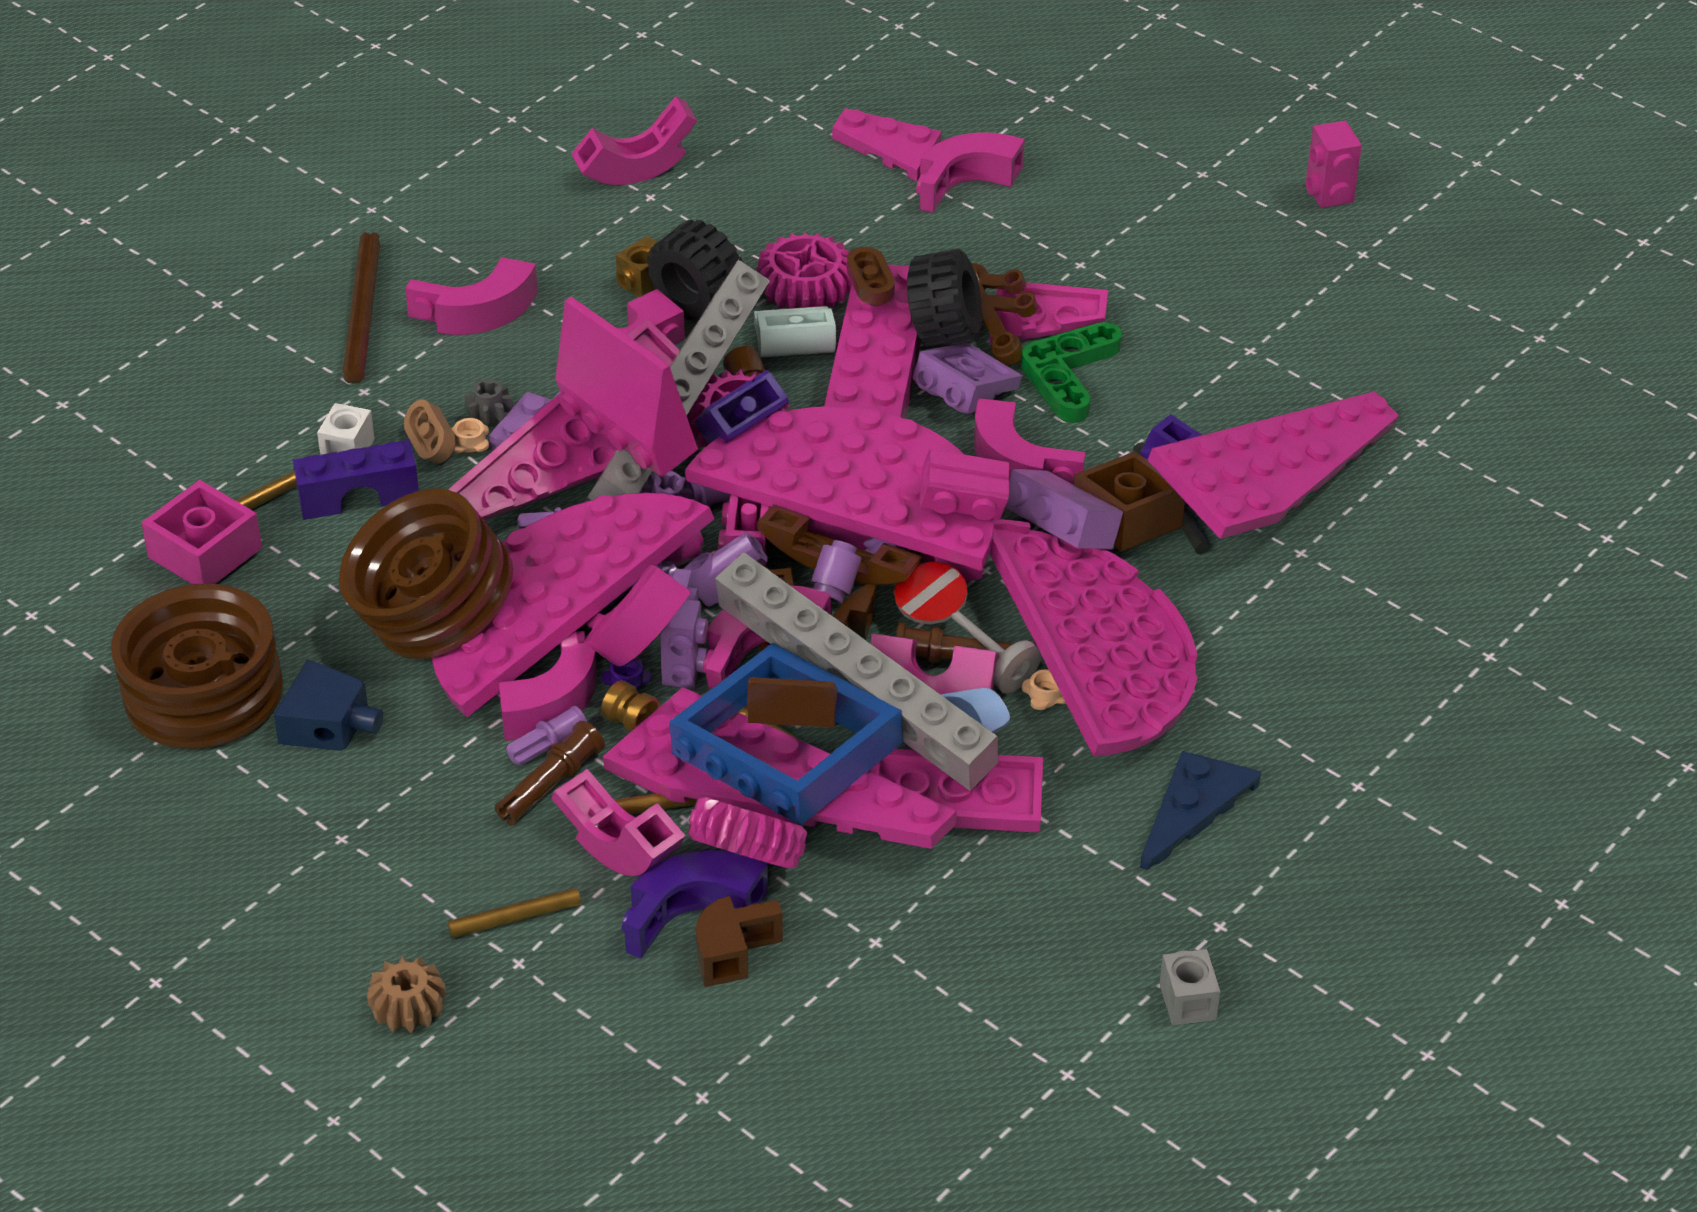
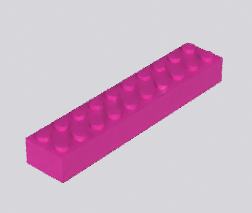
(873, 368)

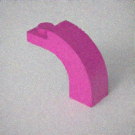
(638, 157)
(968, 158)
(477, 306)
(998, 440)
(637, 618)
(732, 640)
(547, 696)
(610, 833)

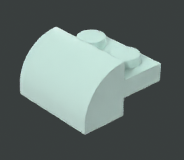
(795, 331)

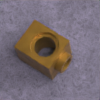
(633, 267)

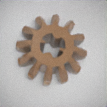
(406, 994)

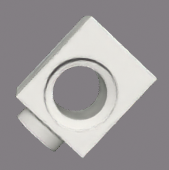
(345, 429)

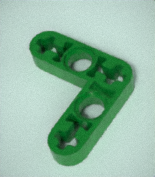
(1048, 361)

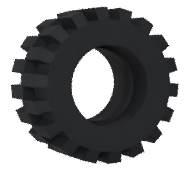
(691, 265)
(944, 298)

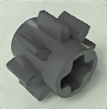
(488, 402)

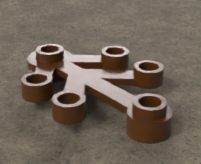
(1005, 345)

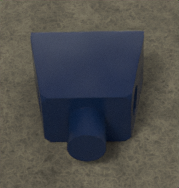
(324, 709)

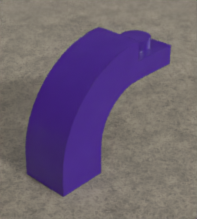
(686, 885)

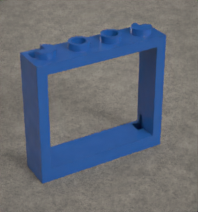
(874, 721)

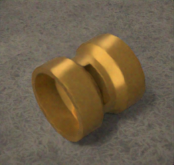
(627, 706)

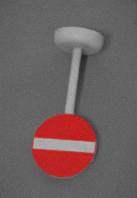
(937, 594)

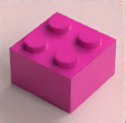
(202, 534)

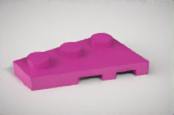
(892, 140)
(1059, 310)

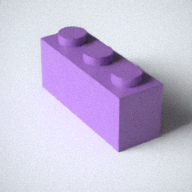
(1063, 509)

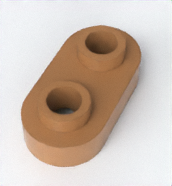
(429, 432)

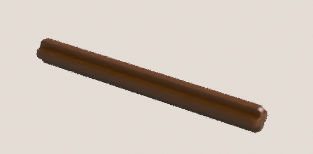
(361, 308)

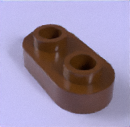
(870, 276)

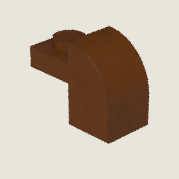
(728, 933)

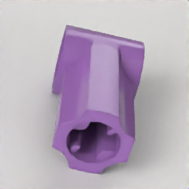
(708, 567)

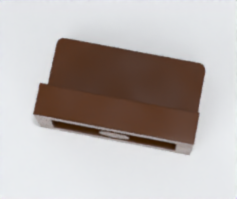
(792, 702)

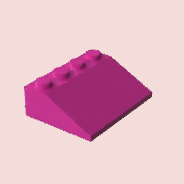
(621, 391)

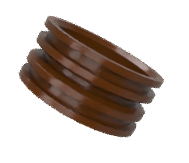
(426, 573)
(197, 665)

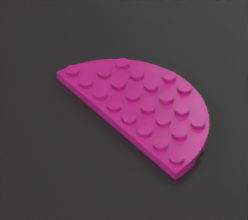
(848, 472)
(562, 578)
(1103, 635)

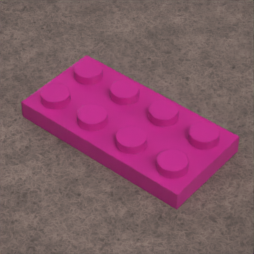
(1003, 800)

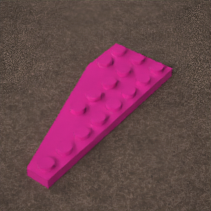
(548, 450)
(1266, 467)
(867, 804)

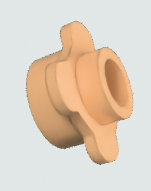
(470, 436)
(1042, 690)

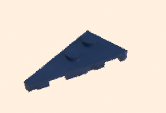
(1194, 797)

